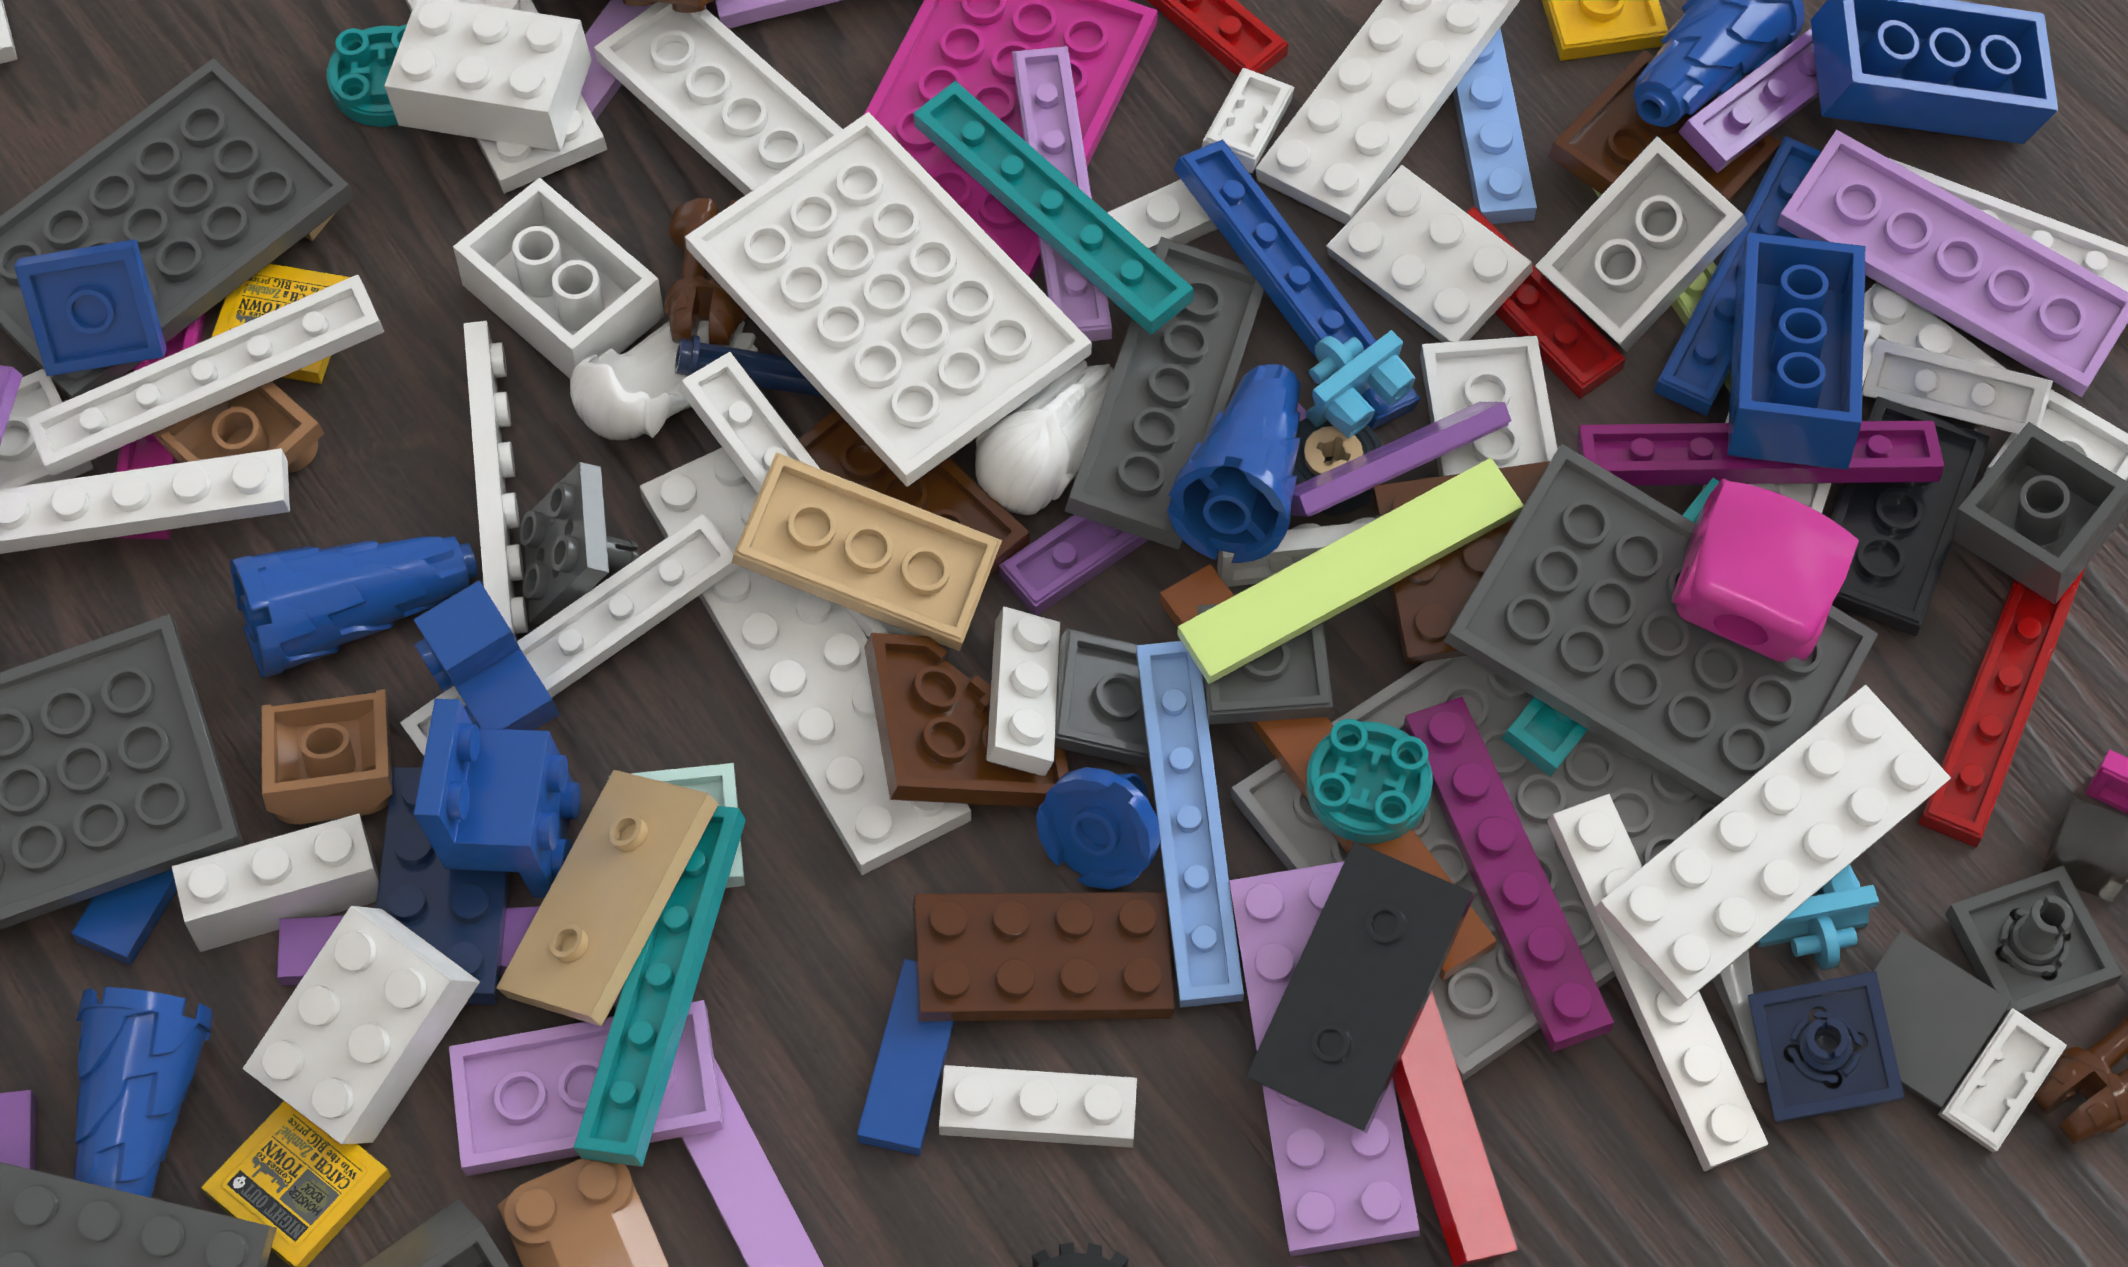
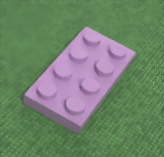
(528, 1091)

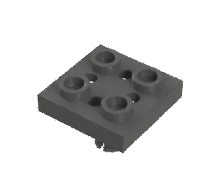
(569, 544)
(2034, 946)

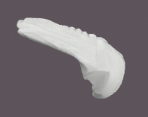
(637, 389)
(1042, 442)

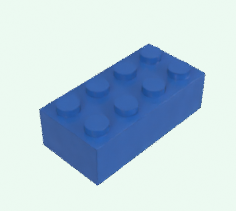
(1935, 66)
(1797, 351)

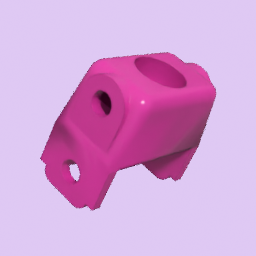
(1762, 570)

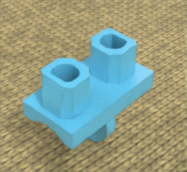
(1350, 375)
(1826, 920)

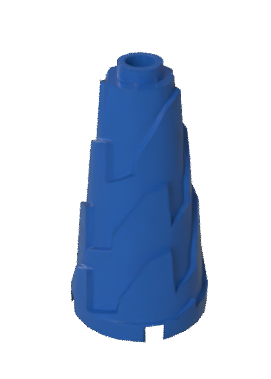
(1711, 51)
(1240, 479)
(316, 599)
(132, 1083)

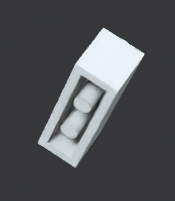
(277, 878)

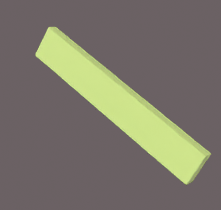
(1349, 570)

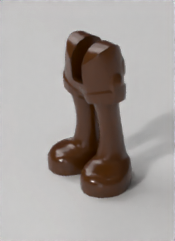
(694, 296)
(2091, 1076)

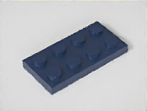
(448, 908)

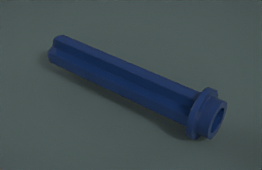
(763, 368)

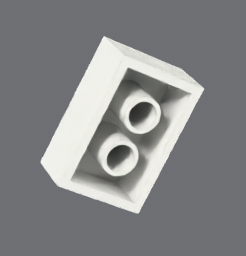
(489, 73)
(1642, 244)
(558, 278)
(361, 1025)

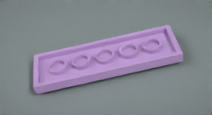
(1960, 262)
(1332, 1178)

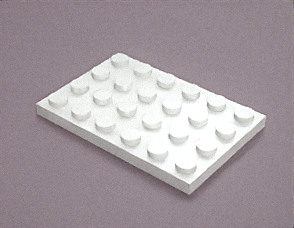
(888, 298)

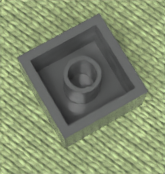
(2041, 512)

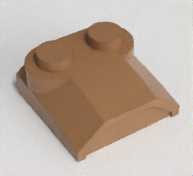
(243, 425)
(326, 758)
(581, 1219)

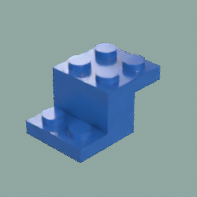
(495, 798)

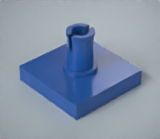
(90, 307)

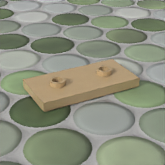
(866, 551)
(607, 897)

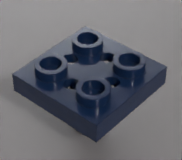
(1851, 1008)

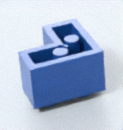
(478, 654)

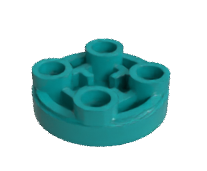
(360, 71)
(1369, 781)

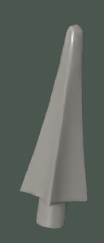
(1734, 986)

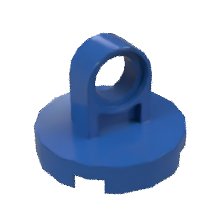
(1099, 826)

